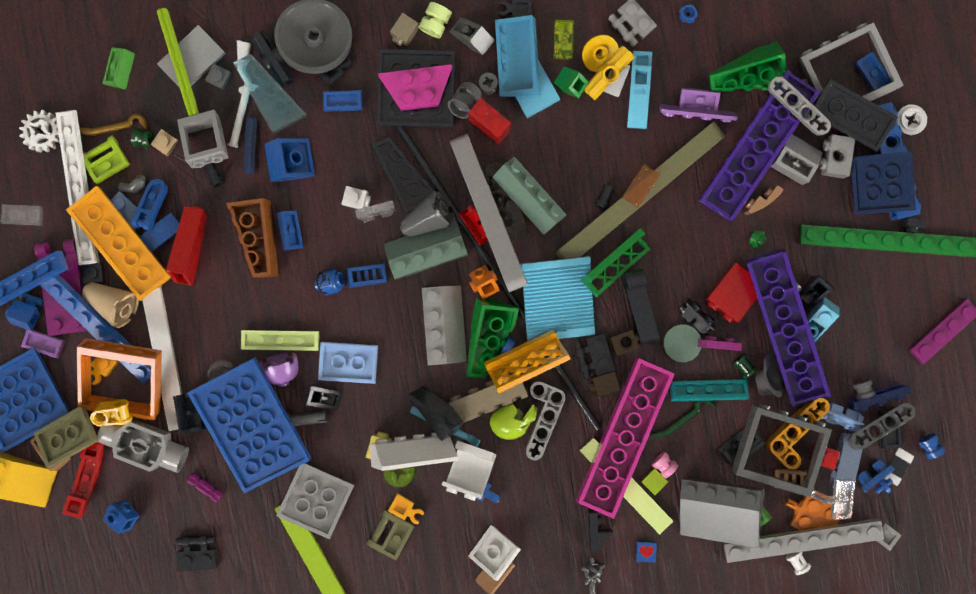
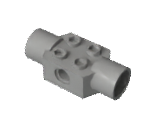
(143, 446)

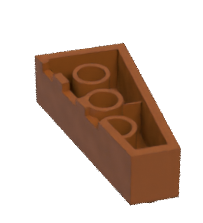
(256, 234)

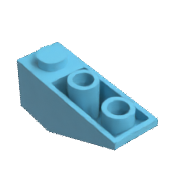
(822, 317)

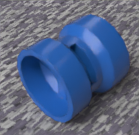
(931, 445)

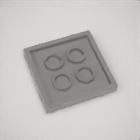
(315, 500)

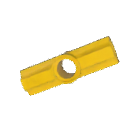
(617, 63)

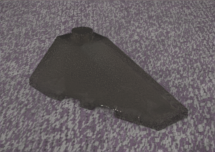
(509, 211)

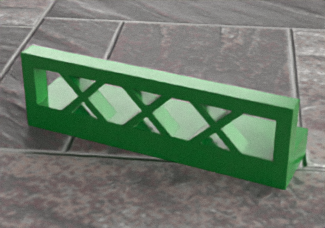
(614, 256)

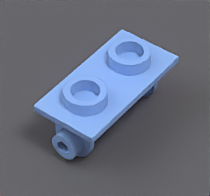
(850, 420)

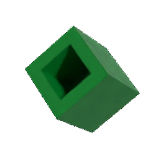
(571, 82)

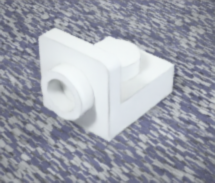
(356, 198)

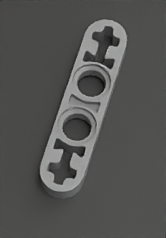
(801, 103)

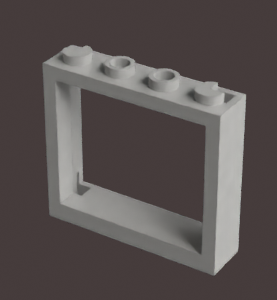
(844, 38)

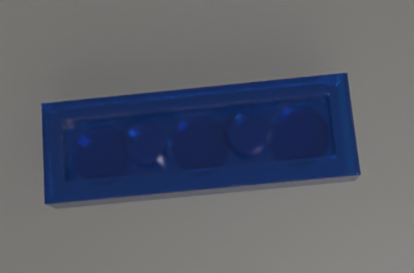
(898, 392)

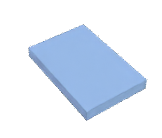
(348, 362)

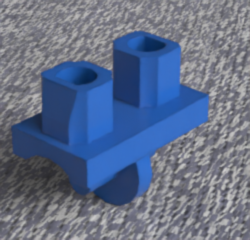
(882, 471)

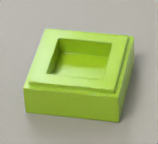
(654, 481)

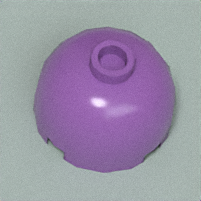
(280, 368)

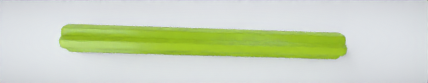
(177, 62)

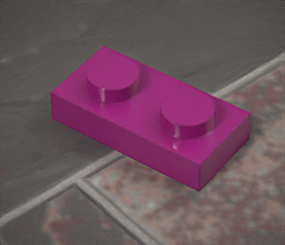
(727, 344)

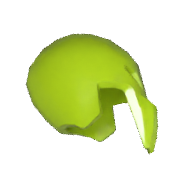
(508, 421)

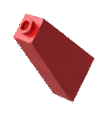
(187, 246)

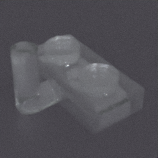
(841, 500)

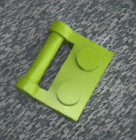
(108, 164)

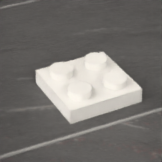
(494, 552)

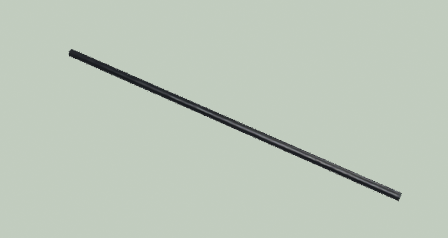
(489, 263)

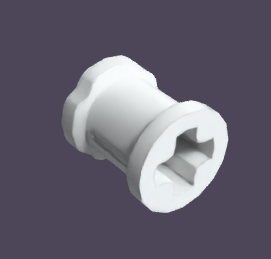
(798, 563)

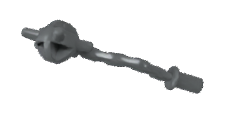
(592, 572)

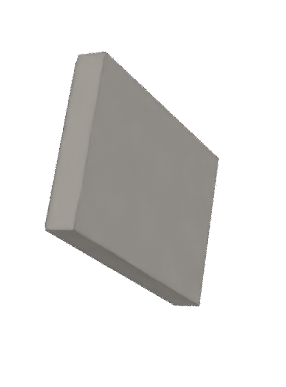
(198, 54)

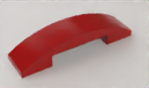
(85, 481)

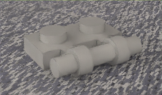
(636, 19)

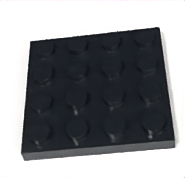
(398, 60)

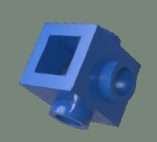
(120, 516)

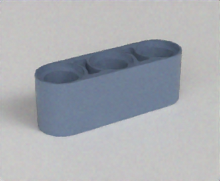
(847, 461)

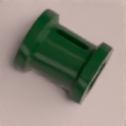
(750, 368)

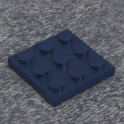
(883, 183)

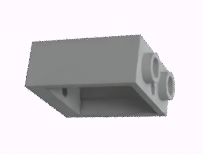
(197, 123)

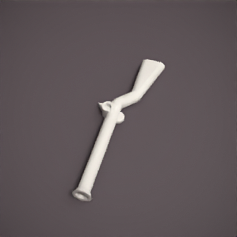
(243, 50)

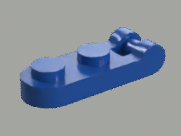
(150, 205)

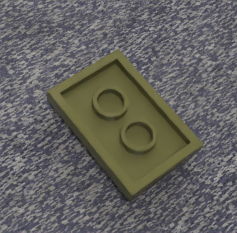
(65, 437)

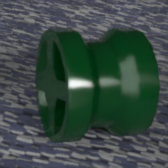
(141, 138)

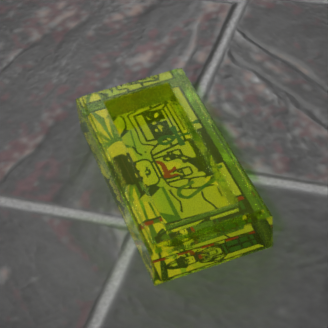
(563, 39)

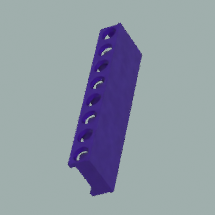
(755, 151)
(788, 326)

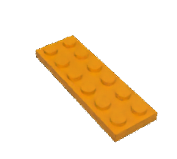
(118, 243)

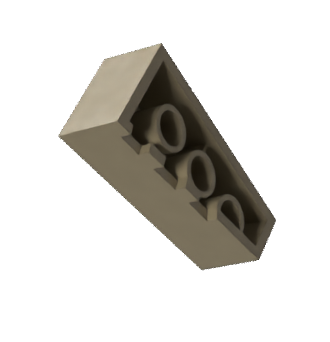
(485, 400)

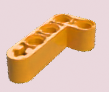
(787, 442)

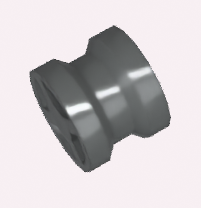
(488, 87)
(864, 389)

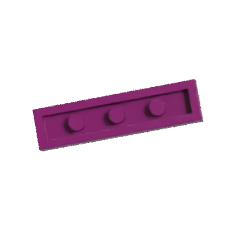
(943, 331)

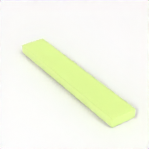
(636, 496)

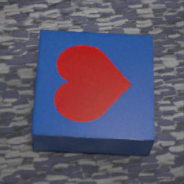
(646, 551)

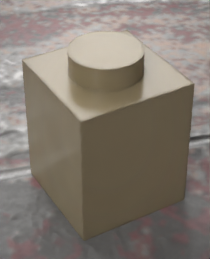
(404, 30)

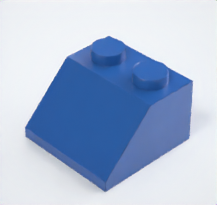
(289, 159)

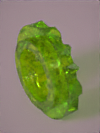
(403, 480)

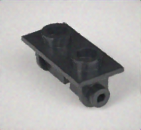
(692, 311)

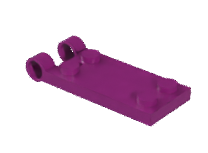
(58, 319)

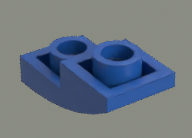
(161, 232)

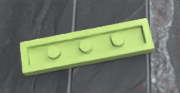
(279, 340)

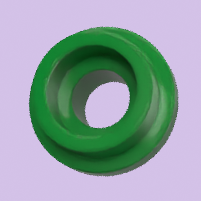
(757, 238)

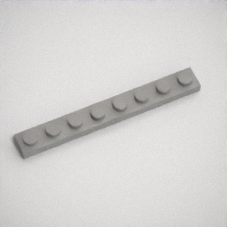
(807, 540)

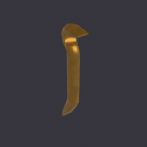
(116, 126)

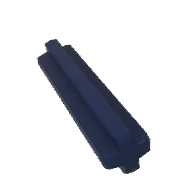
(250, 145)

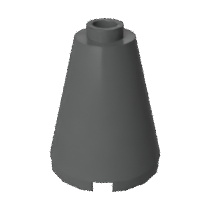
(428, 216)

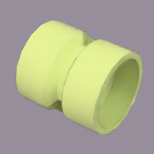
(434, 21)

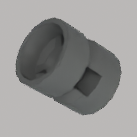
(464, 99)

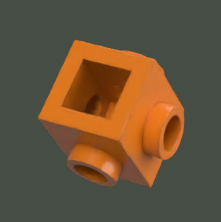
(484, 281)

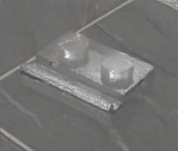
(367, 214)

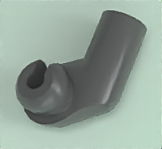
(133, 187)

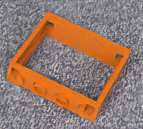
(125, 353)

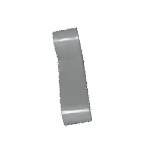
(541, 421)

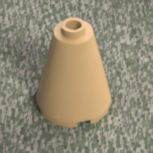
(111, 303)

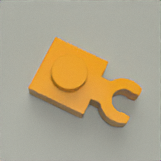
(102, 367)
(403, 507)

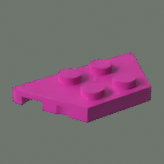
(417, 87)

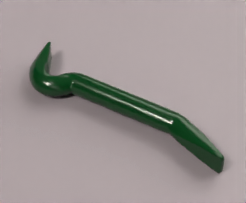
(681, 421)

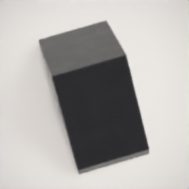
(814, 291)
(322, 397)

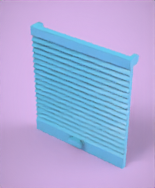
(558, 298)

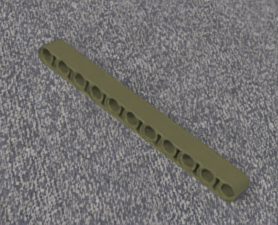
(623, 209)

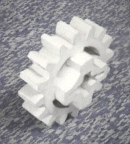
(34, 137)

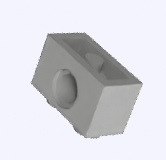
(844, 147)

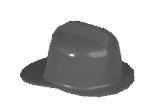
(770, 377)

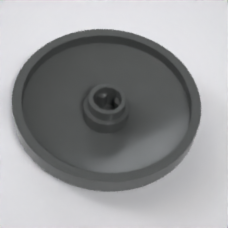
(313, 36)

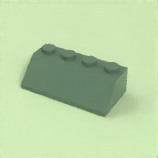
(529, 195)
(424, 251)

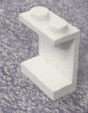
(470, 471)

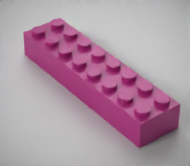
(624, 437)

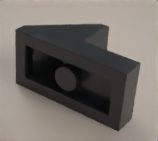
(596, 536)

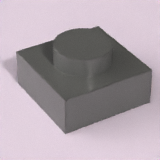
(218, 76)

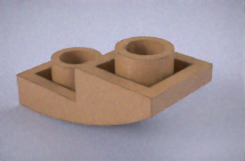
(758, 203)

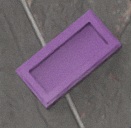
(43, 343)

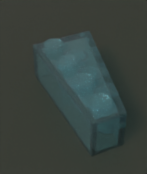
(272, 101)

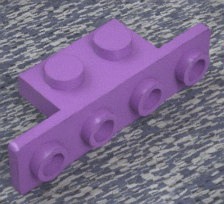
(700, 104)

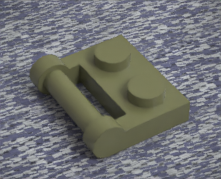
(396, 538)

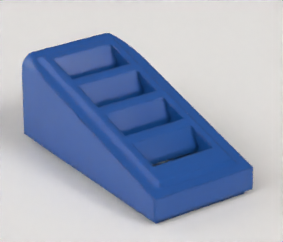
(350, 282)

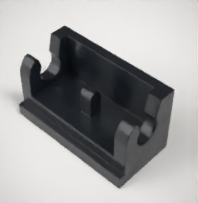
(187, 415)
(730, 447)

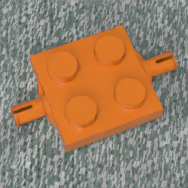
(810, 513)

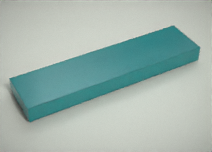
(709, 390)

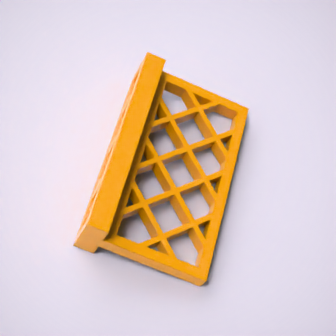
(526, 353)

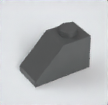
(472, 35)

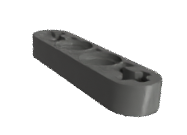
(882, 428)

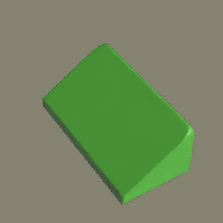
(118, 68)

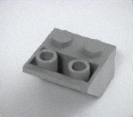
(797, 160)

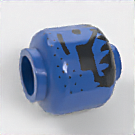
(329, 282)

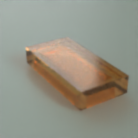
(641, 186)

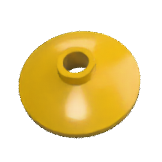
(608, 49)

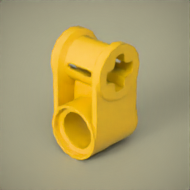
(114, 413)

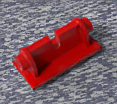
(473, 223)

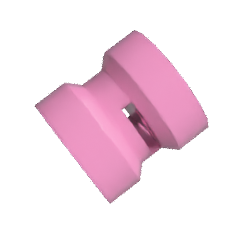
(664, 464)

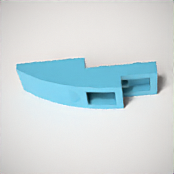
(639, 90)

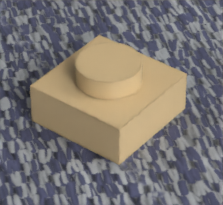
(164, 142)

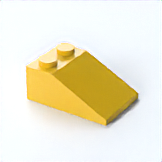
(25, 481)

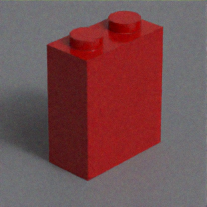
(489, 121)
(732, 294)

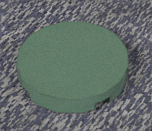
(681, 343)

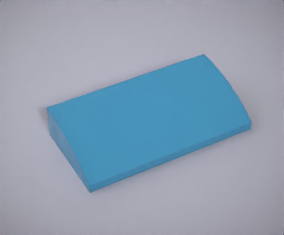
(517, 56)

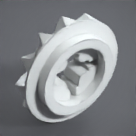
(919, 118)

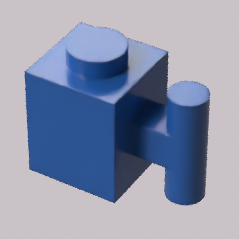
(24, 314)

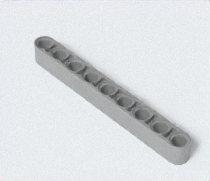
(488, 213)

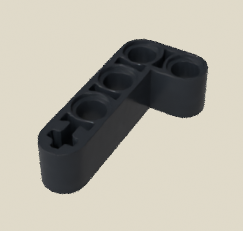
(640, 307)

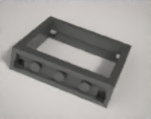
(747, 438)

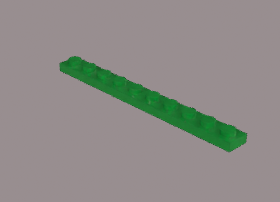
(887, 241)

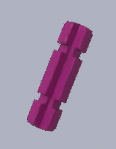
(204, 487)

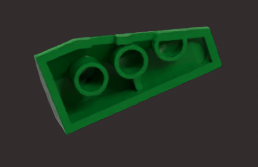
(751, 70)
(489, 329)

